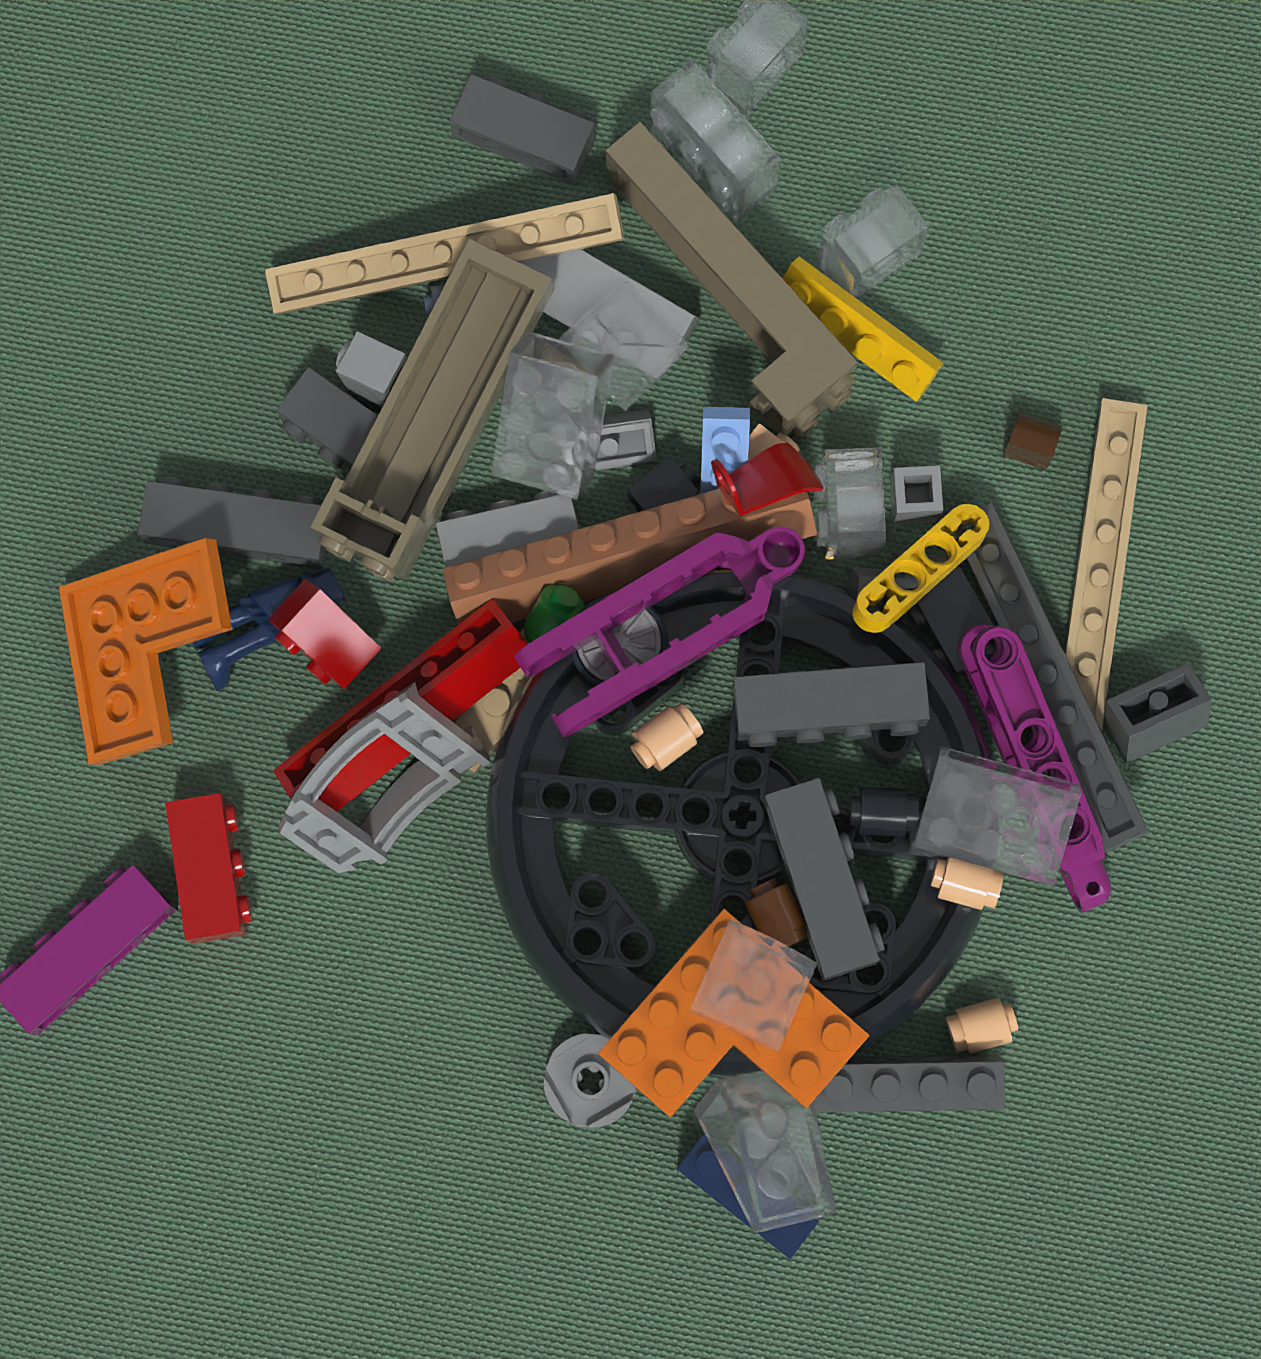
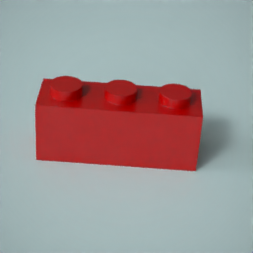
(208, 868)

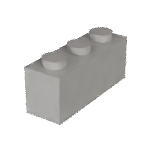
(504, 527)

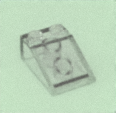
(767, 1150)

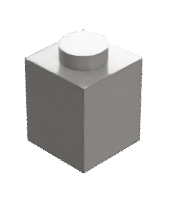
(916, 495)

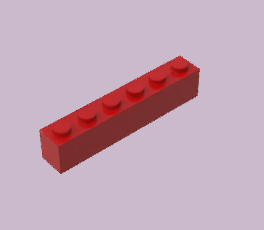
(447, 676)

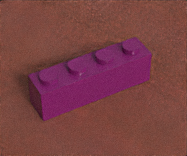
(84, 949)

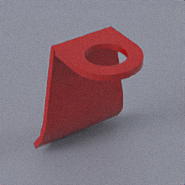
(766, 478)

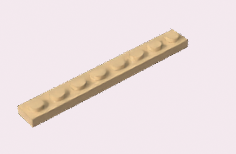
(434, 254)
(1104, 547)

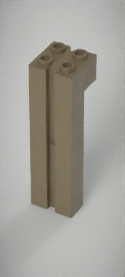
(806, 359)
(433, 414)

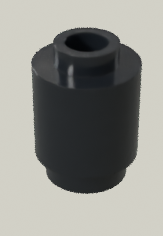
(884, 811)

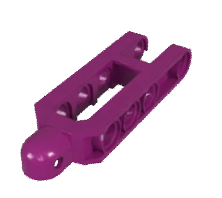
(755, 564)
(1012, 702)

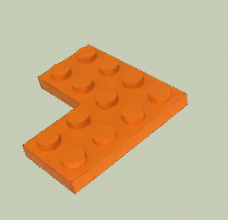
(119, 627)
(672, 1051)

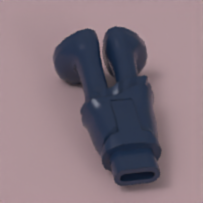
(256, 608)

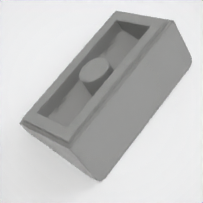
(626, 440)

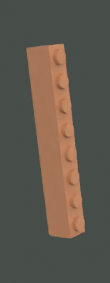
(611, 553)

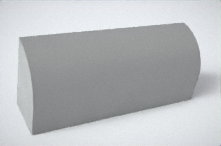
(585, 280)

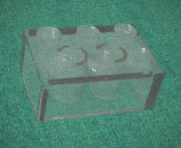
(713, 141)
(552, 414)
(997, 816)

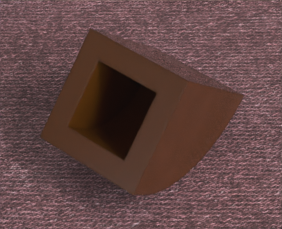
(1033, 440)

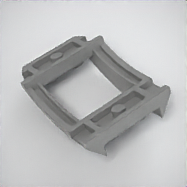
(420, 729)

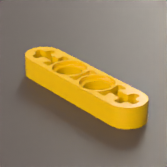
(921, 567)

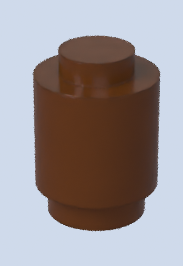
(777, 912)

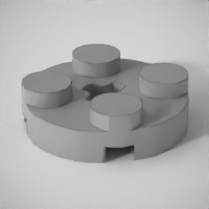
(584, 1107)

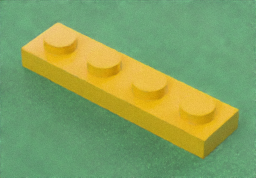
(864, 331)

